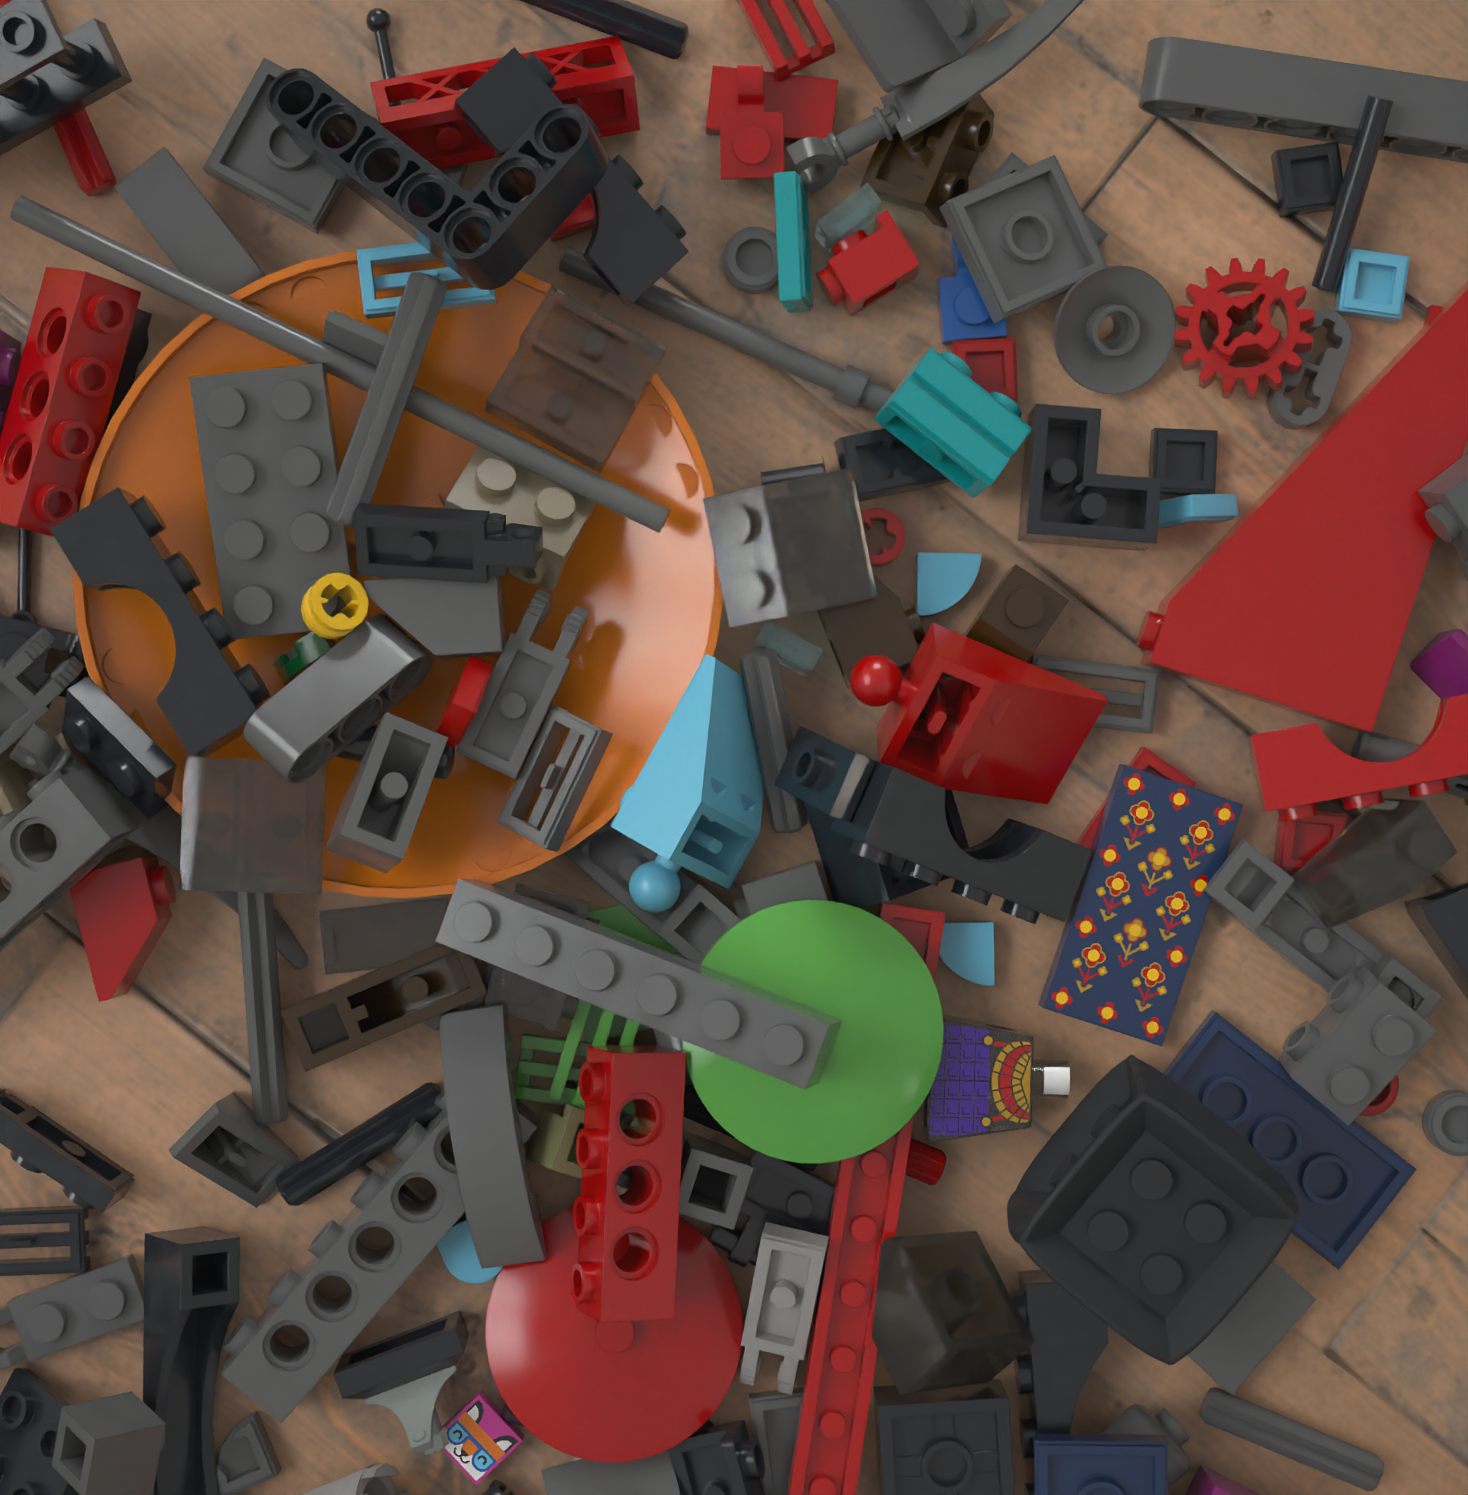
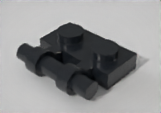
(777, 1195)

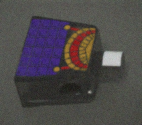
(988, 1081)

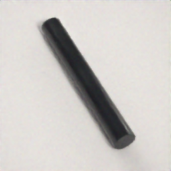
(1352, 193)

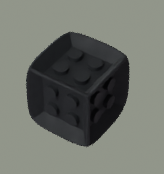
(1151, 1211)

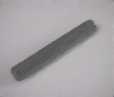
(387, 396)
(263, 1007)

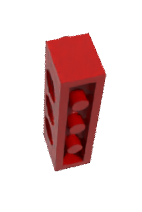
(62, 396)
(645, 1277)

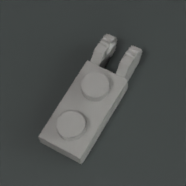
(782, 1301)

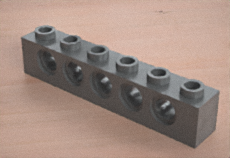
(86, 829)
(282, 1374)

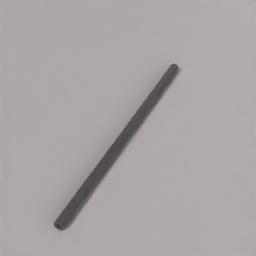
(337, 362)

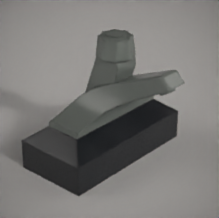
(407, 1376)

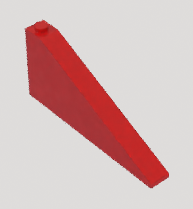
(1327, 564)

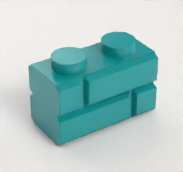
(954, 421)

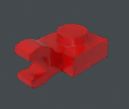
(751, 138)

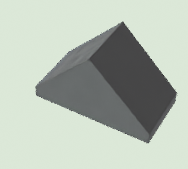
(235, 1150)

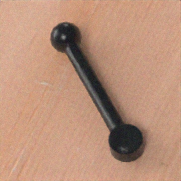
(379, 21)
(24, 578)

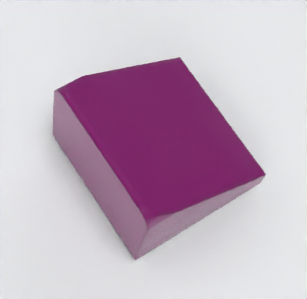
(1444, 664)

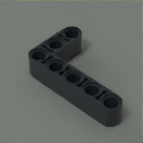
(412, 189)

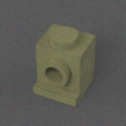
(555, 1140)

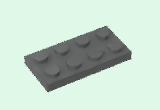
(267, 490)

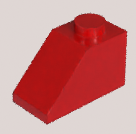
(121, 919)

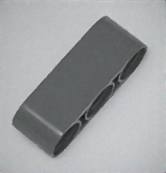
(187, 224)
(337, 698)

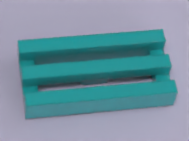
(793, 242)

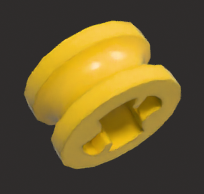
(329, 586)

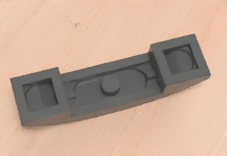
(1280, 916)
(687, 926)
(488, 1137)

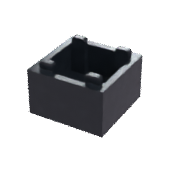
(944, 1441)

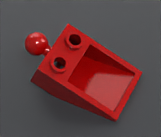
(988, 719)

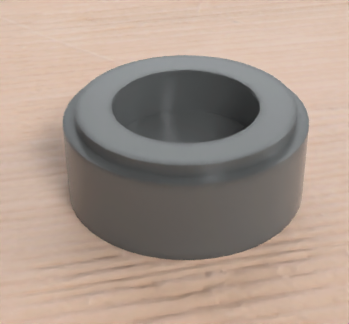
(752, 260)
(1447, 1122)

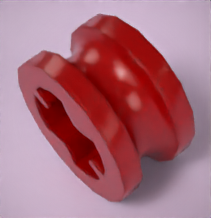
(893, 528)

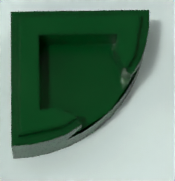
(305, 653)

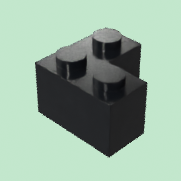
(1067, 498)

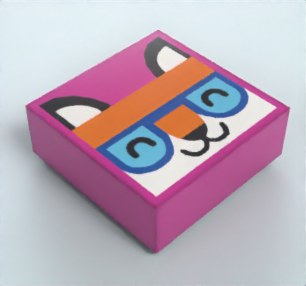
(480, 1437)

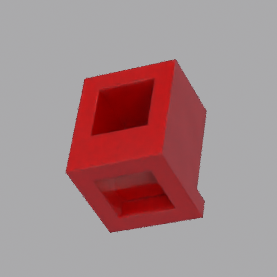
(868, 266)

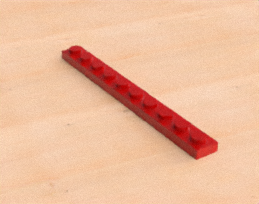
(842, 1344)

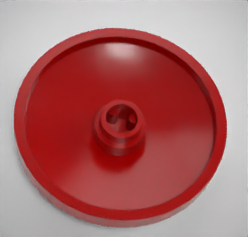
(612, 1385)

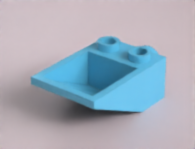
(697, 791)

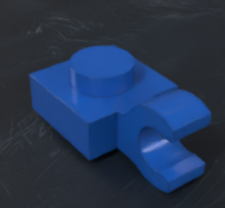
(962, 307)

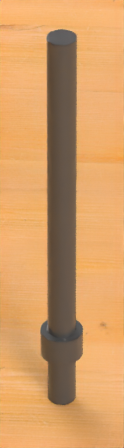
(850, 385)

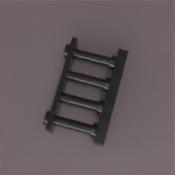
(50, 73)

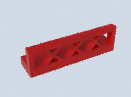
(446, 140)

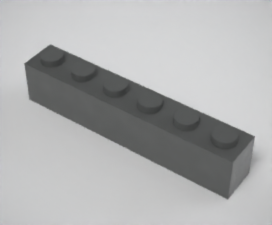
(640, 982)

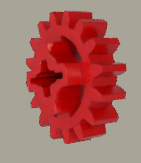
(1266, 342)

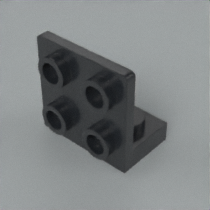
(28, 1437)

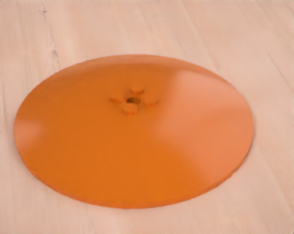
(646, 591)

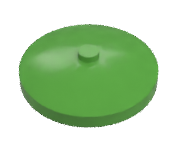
(884, 1050)

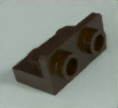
(932, 163)

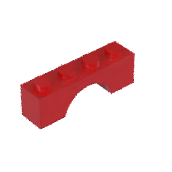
(1303, 767)

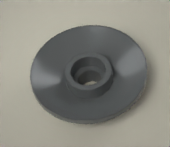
(1140, 332)

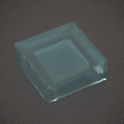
(848, 217)
(791, 650)

